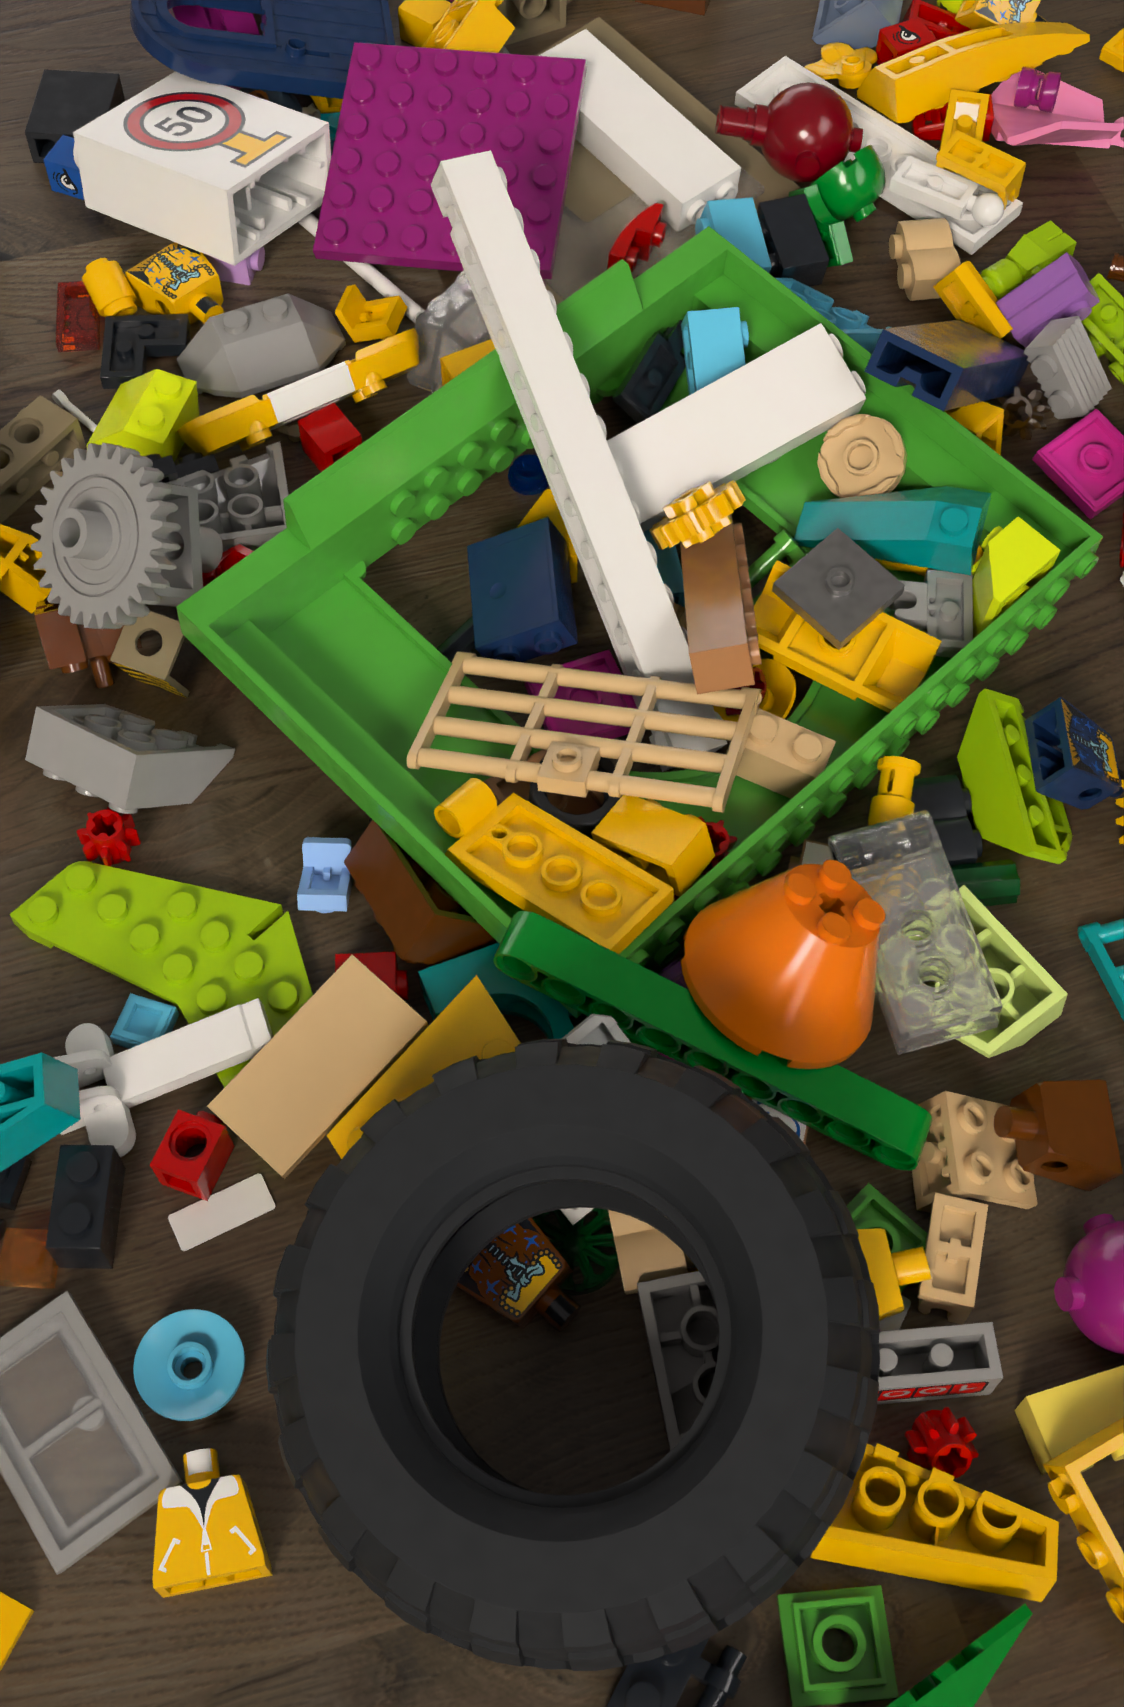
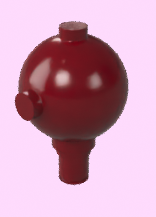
(799, 132)

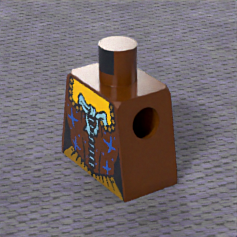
(521, 1277)

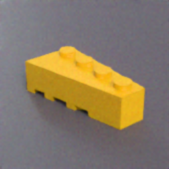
(462, 1030)
(940, 1531)

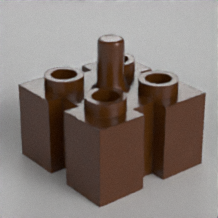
(73, 645)

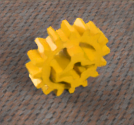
(697, 515)

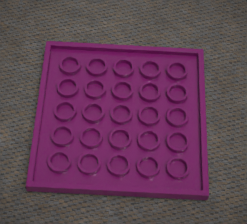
(430, 105)

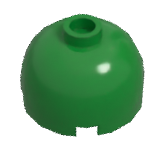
(853, 186)

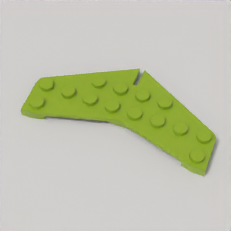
(173, 941)

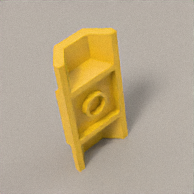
(876, 665)

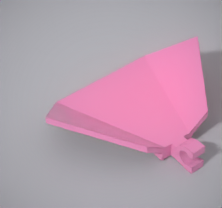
(1074, 120)

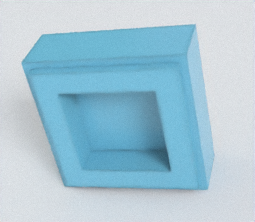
(143, 1021)

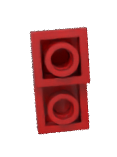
(639, 237)

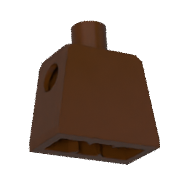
(1063, 1132)

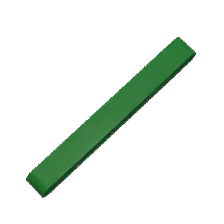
(671, 1022)

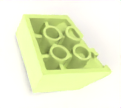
(1025, 988)

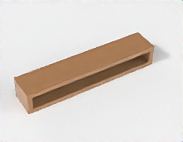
(720, 611)

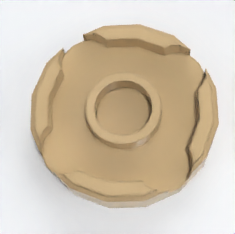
(862, 457)

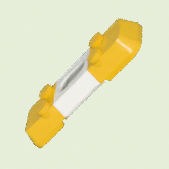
(251, 419)

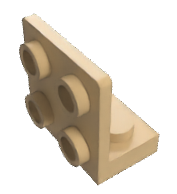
(968, 1157)

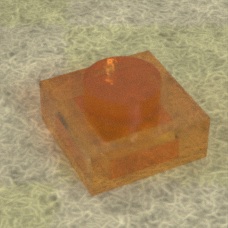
(26, 1260)

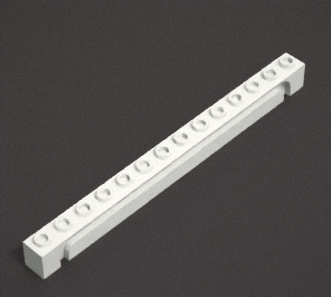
(567, 433)

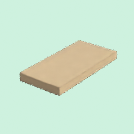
(318, 1066)

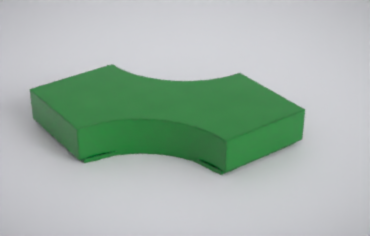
(830, 229)

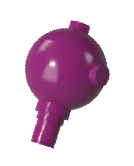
(1095, 1283)

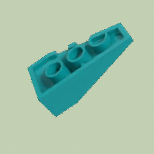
(911, 527)

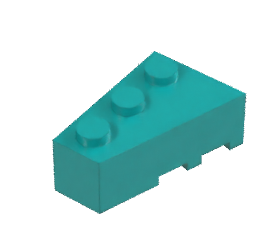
(35, 1104)

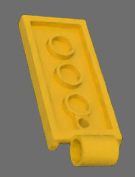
(550, 867)

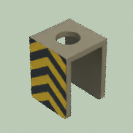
(156, 668)

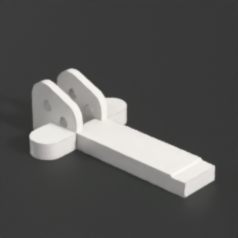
(156, 1067)

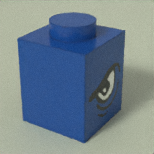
(62, 169)

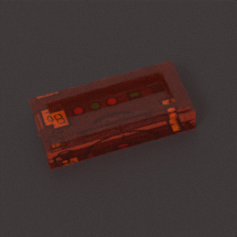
(76, 319)

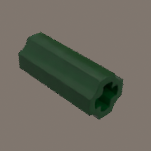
(989, 881)

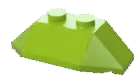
(1002, 784)

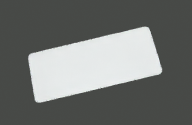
(221, 1212)

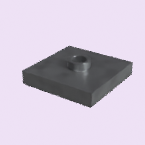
(838, 588)

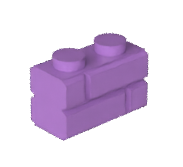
(1050, 294)

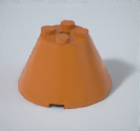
(789, 965)

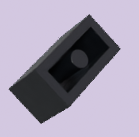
(793, 240)
(86, 1207)

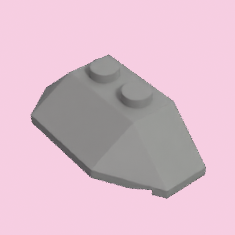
(261, 347)

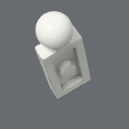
(945, 192)

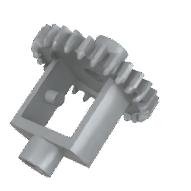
(119, 538)

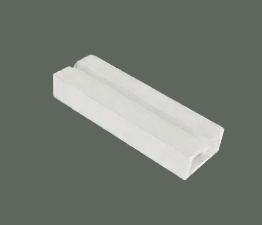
(646, 137)
(738, 422)

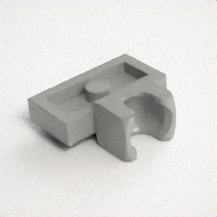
(939, 608)

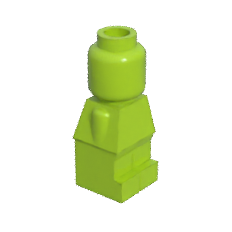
(1032, 250)

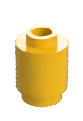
(109, 288)

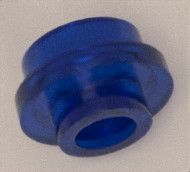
(527, 475)

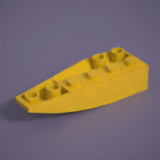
(965, 63)

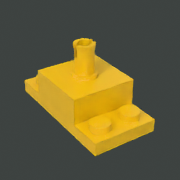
(471, 27)

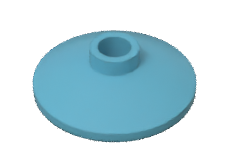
(172, 1345)

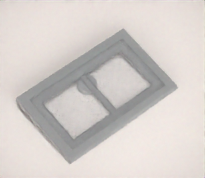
(73, 1435)

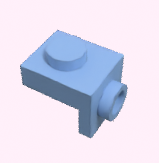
(325, 878)

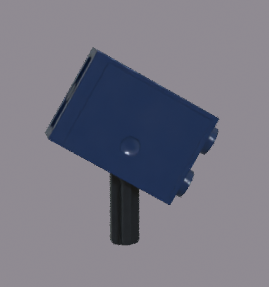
(518, 596)

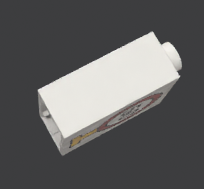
(204, 166)

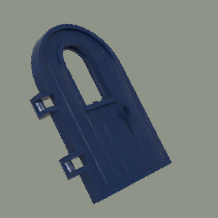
(301, 49)

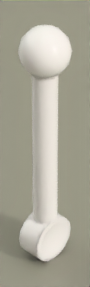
(62, 400)

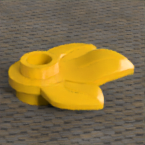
(844, 63)

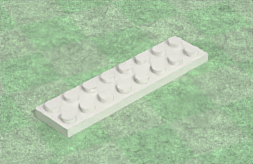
(889, 142)

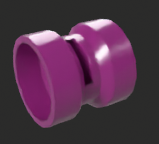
(1029, 86)

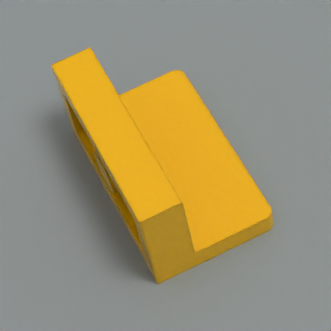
(972, 300)

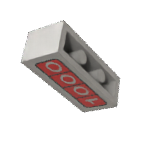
(938, 1363)

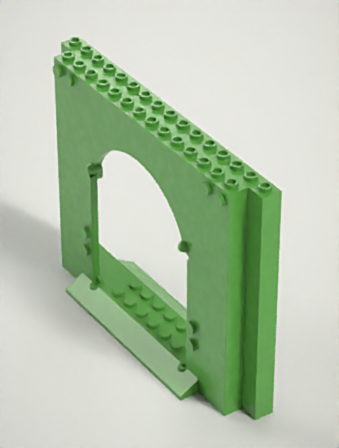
(359, 680)

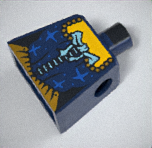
(1072, 756)

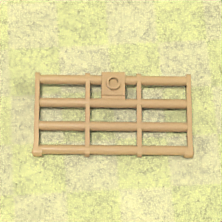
(574, 758)

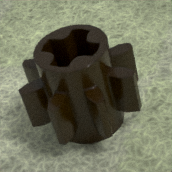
(1032, 408)

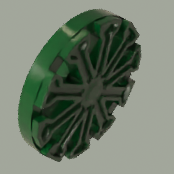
(578, 1246)

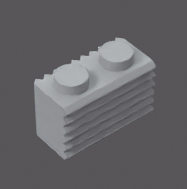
(1067, 368)

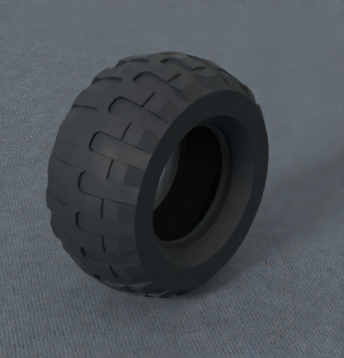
(364, 1397)

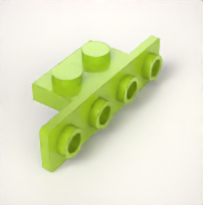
(1106, 324)

